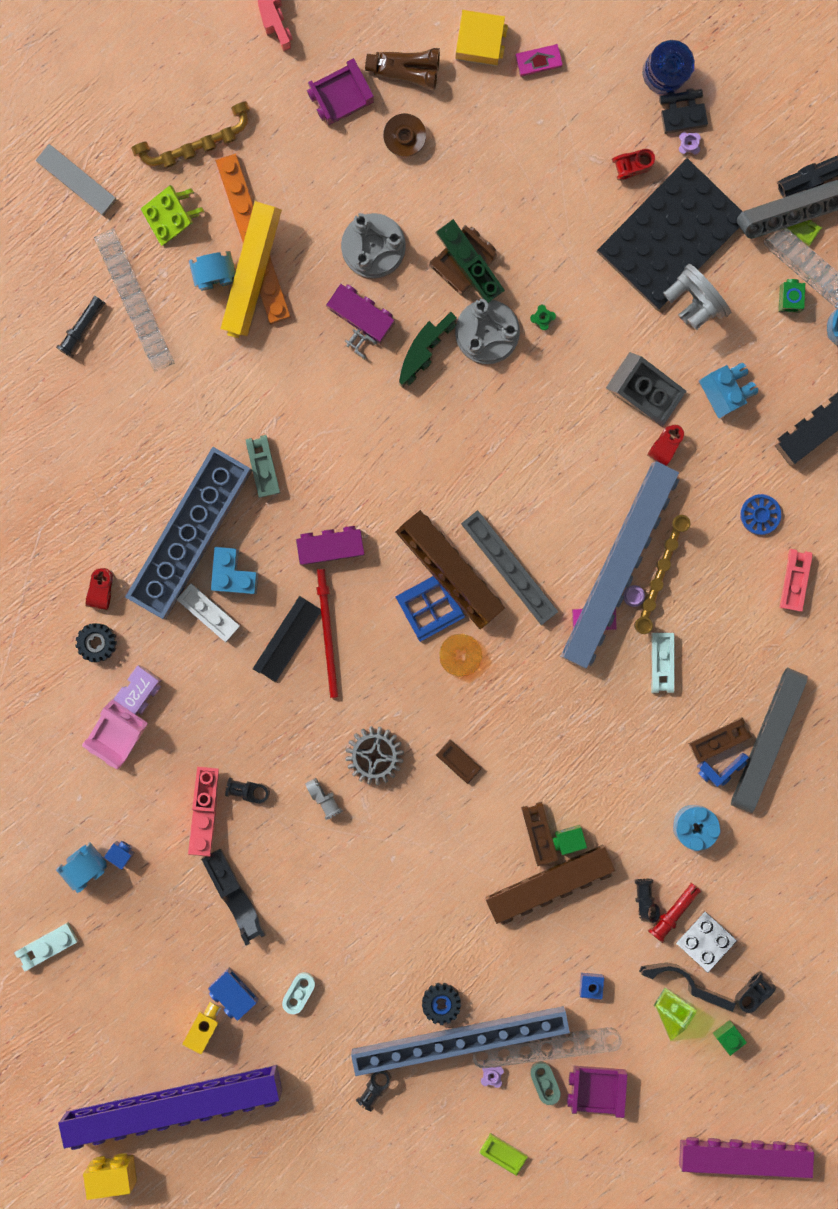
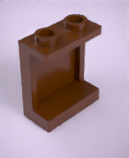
(449, 271)

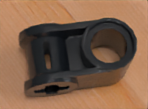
(755, 991)

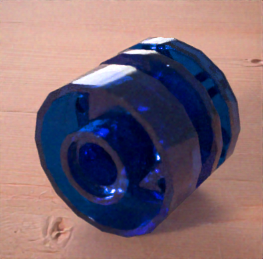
(668, 67)

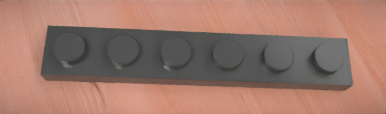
(509, 567)

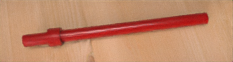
(323, 591)

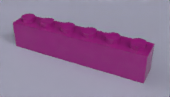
(746, 1158)

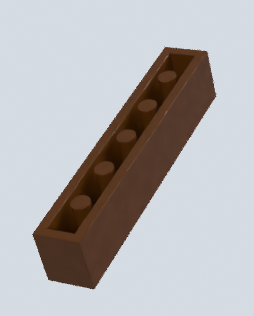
(450, 569)
(550, 884)

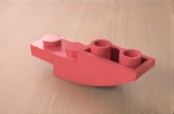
(272, 22)
(204, 811)

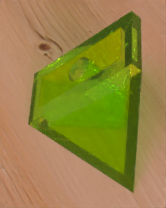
(674, 1012)

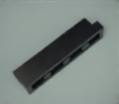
(287, 639)

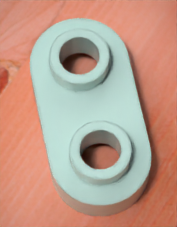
(299, 992)

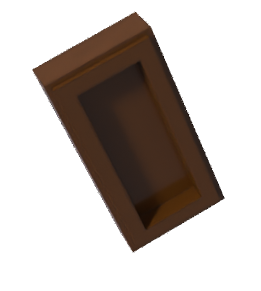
(458, 761)

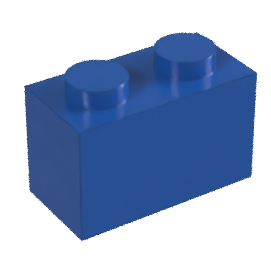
(232, 994)

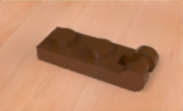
(719, 740)
(539, 834)

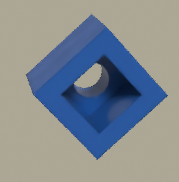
(119, 854)
(588, 979)

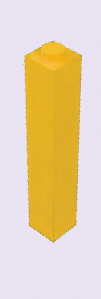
(250, 269)

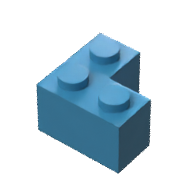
(225, 573)

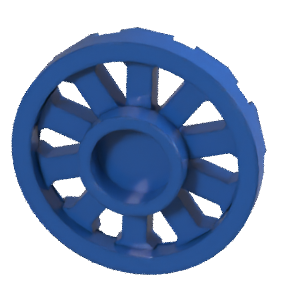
(760, 514)

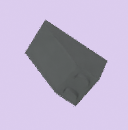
(646, 388)

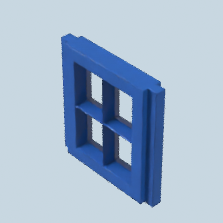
(439, 623)

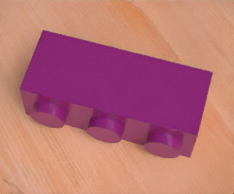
(361, 313)
(330, 545)

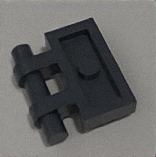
(685, 117)

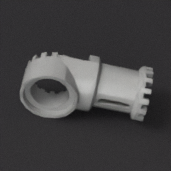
(326, 801)

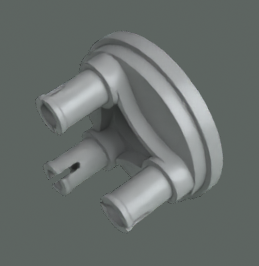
(373, 245)
(706, 299)
(487, 331)

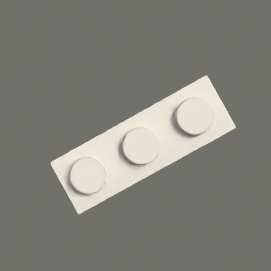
(208, 612)

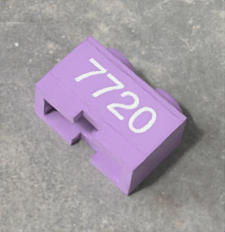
(142, 686)

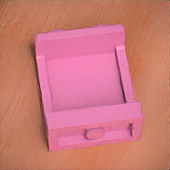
(115, 734)

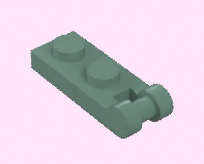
(263, 467)

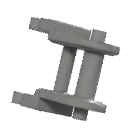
(352, 339)

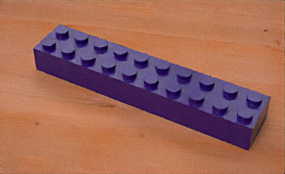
(170, 1107)

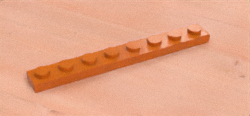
(242, 209)

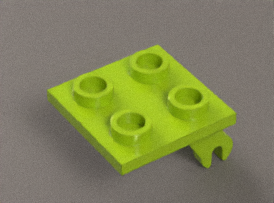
(167, 214)

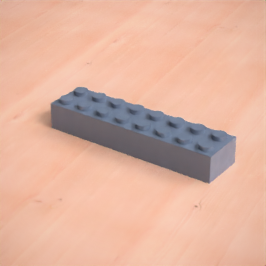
(189, 533)

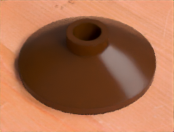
(400, 125)

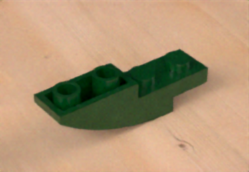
(469, 261)
(418, 355)

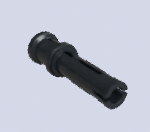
(75, 335)

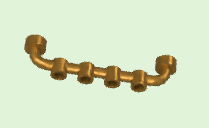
(206, 142)
(680, 524)

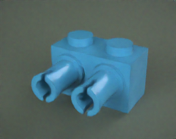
(724, 391)

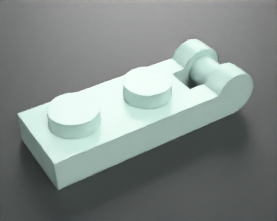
(662, 662)
(47, 946)

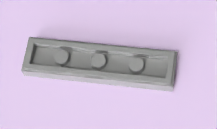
(76, 179)

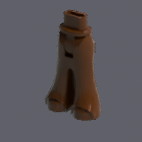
(394, 66)

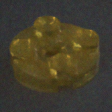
(458, 667)

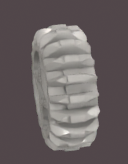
(371, 772)

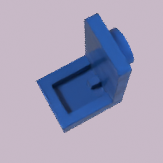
(708, 773)

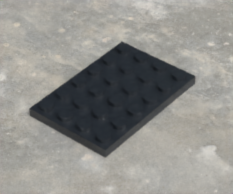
(670, 229)

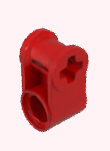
(632, 164)
(664, 447)
(99, 594)

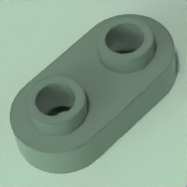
(545, 1082)

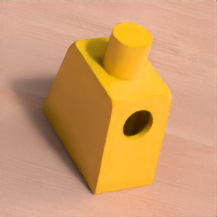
(197, 1037)

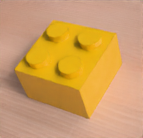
(110, 1176)

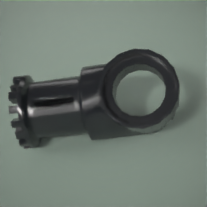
(246, 791)
(646, 901)
(374, 1089)

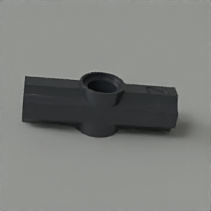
(809, 177)

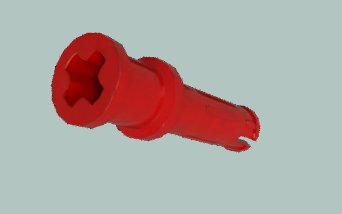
(668, 921)

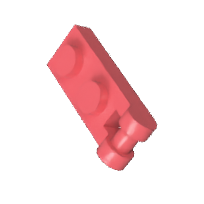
(795, 580)

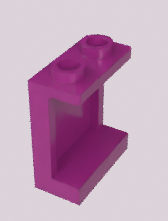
(340, 93)
(598, 1090)

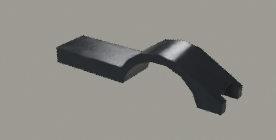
(233, 896)
(653, 970)

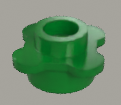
(542, 323)

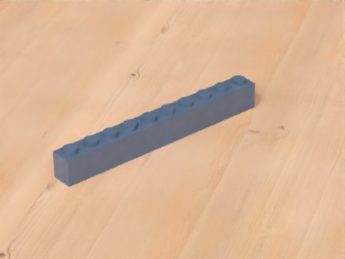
(620, 564)
(459, 1041)

